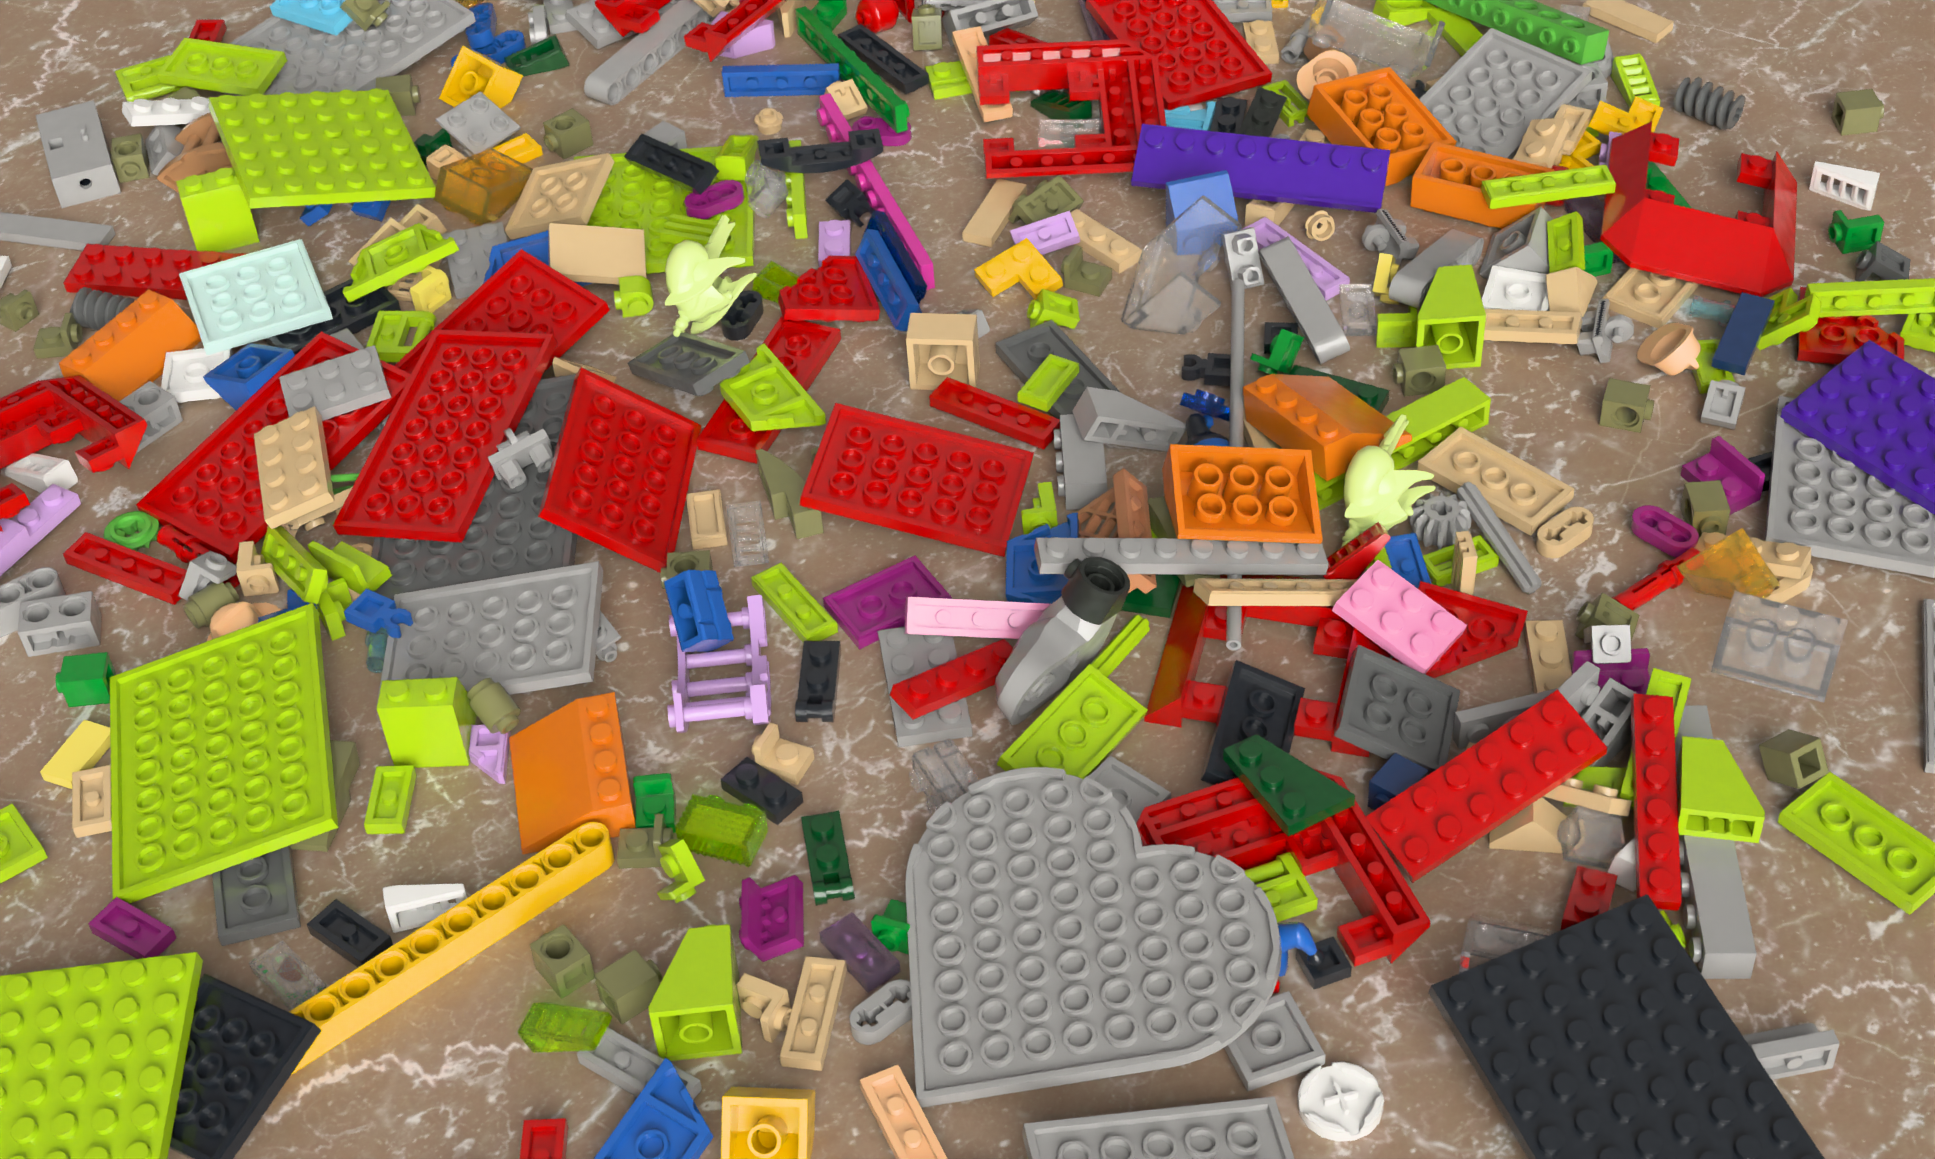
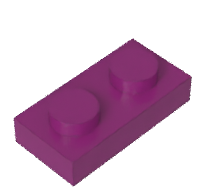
(132, 930)

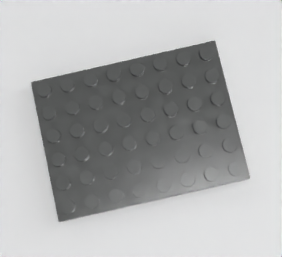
(506, 529)

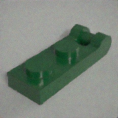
(827, 857)

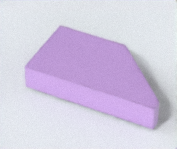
(489, 752)

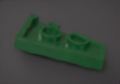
(1286, 786)

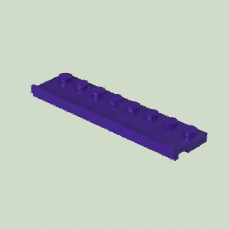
(1265, 167)

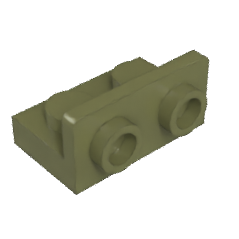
(1046, 201)

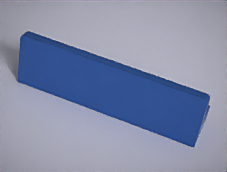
(779, 79)
(887, 279)

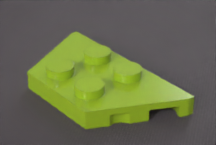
(397, 257)
(770, 396)

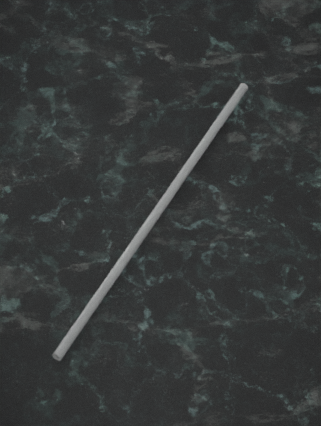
(1234, 613)

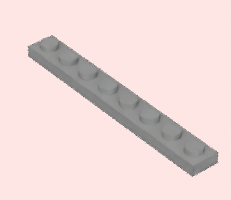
(1184, 556)

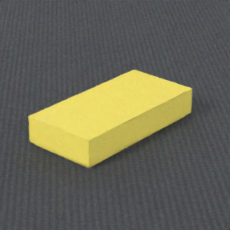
(78, 753)

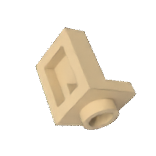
(847, 98)
(253, 573)
(781, 756)
(765, 1002)

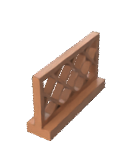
(1129, 513)

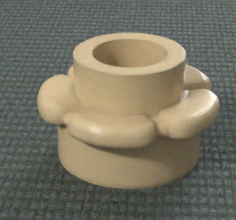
(769, 121)
(1326, 228)

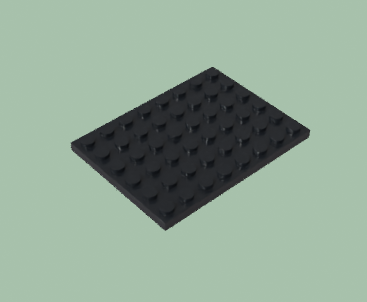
(1616, 1049)

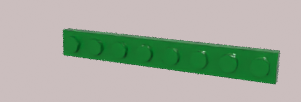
(871, 87)

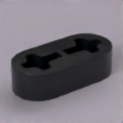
(740, 322)

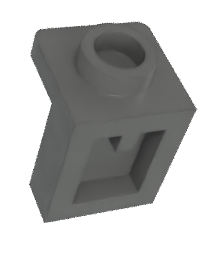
(1883, 262)

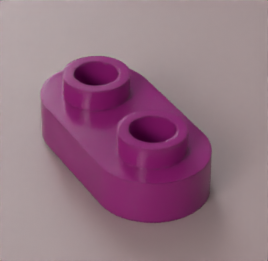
(888, 135)
(714, 199)
(1663, 530)

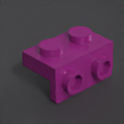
(772, 917)

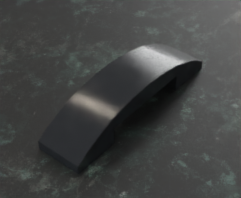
(822, 157)

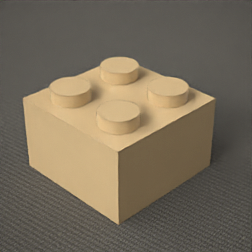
(942, 348)

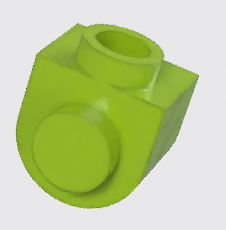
(634, 296)

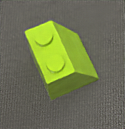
(217, 211)
(1453, 317)
(426, 721)
(698, 998)

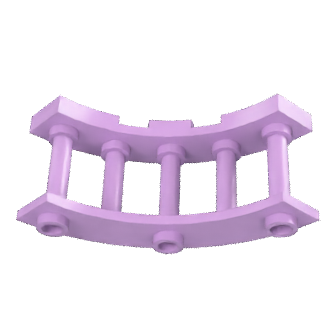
(754, 705)

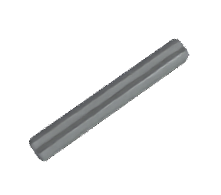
(1499, 538)

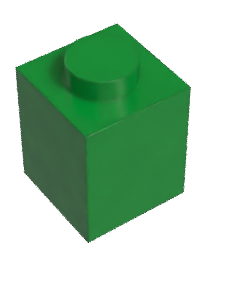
(85, 679)

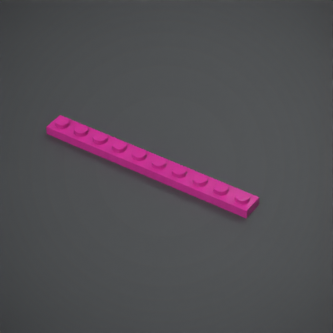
(875, 190)

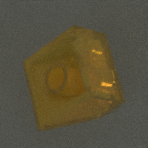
(1730, 567)

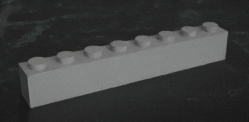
(1713, 889)

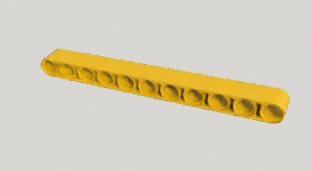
(455, 937)

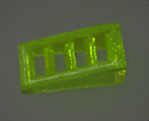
(772, 280)
(559, 1028)

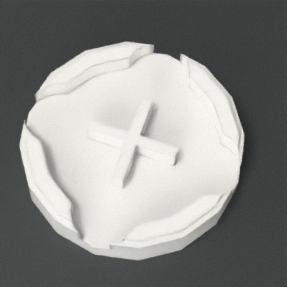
(1340, 1101)

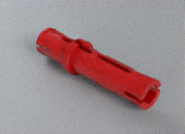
(175, 540)
(1649, 587)

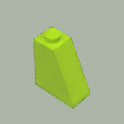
(1715, 794)

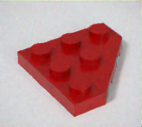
(831, 293)
(1839, 337)
(1489, 629)

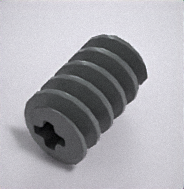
(1709, 105)
(95, 309)

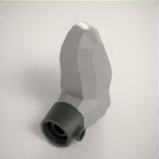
(1062, 638)

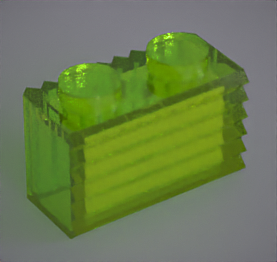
(722, 829)

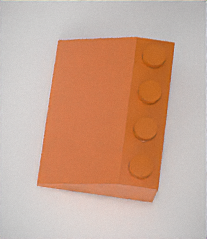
(1378, 114)
(1316, 417)
(1242, 494)
(571, 773)

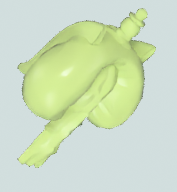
(696, 283)
(1376, 490)

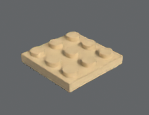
(559, 195)

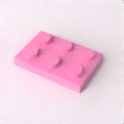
(1399, 617)

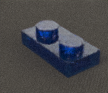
(1206, 404)

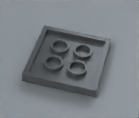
(1396, 710)

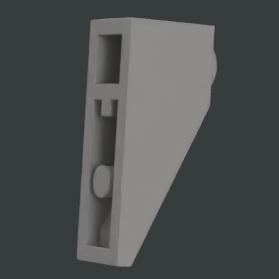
(1123, 421)
(1611, 719)

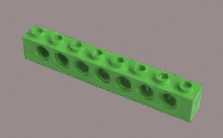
(1535, 25)

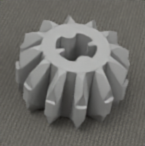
(1438, 519)

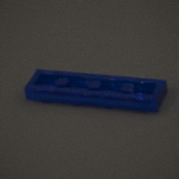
(880, 222)

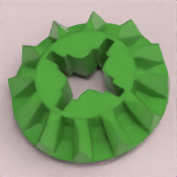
(127, 524)

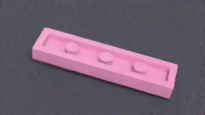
(970, 617)

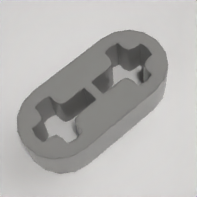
(880, 1008)

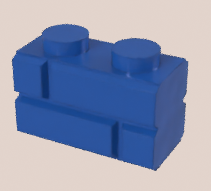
(698, 611)

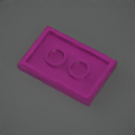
(881, 600)

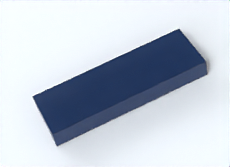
(1743, 333)

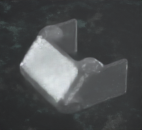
(1373, 37)
(1166, 284)

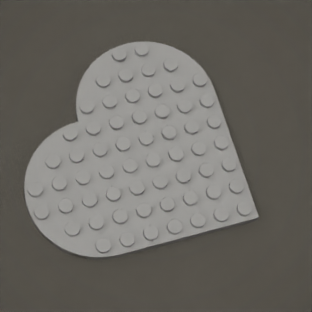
(1070, 947)

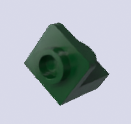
(428, 144)

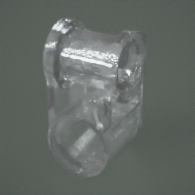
(765, 189)

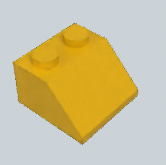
(478, 73)
(767, 1123)

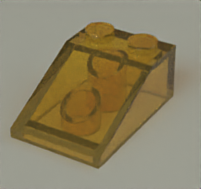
(481, 185)

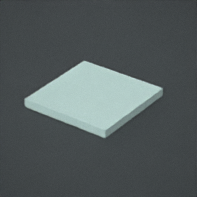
(255, 296)

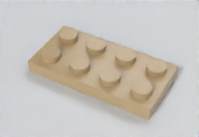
(293, 467)
(1509, 485)

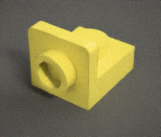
(1385, 273)
(431, 291)

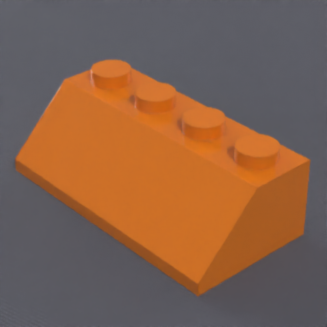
(1452, 181)
(133, 346)

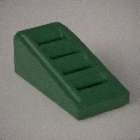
(539, 57)
(1058, 106)

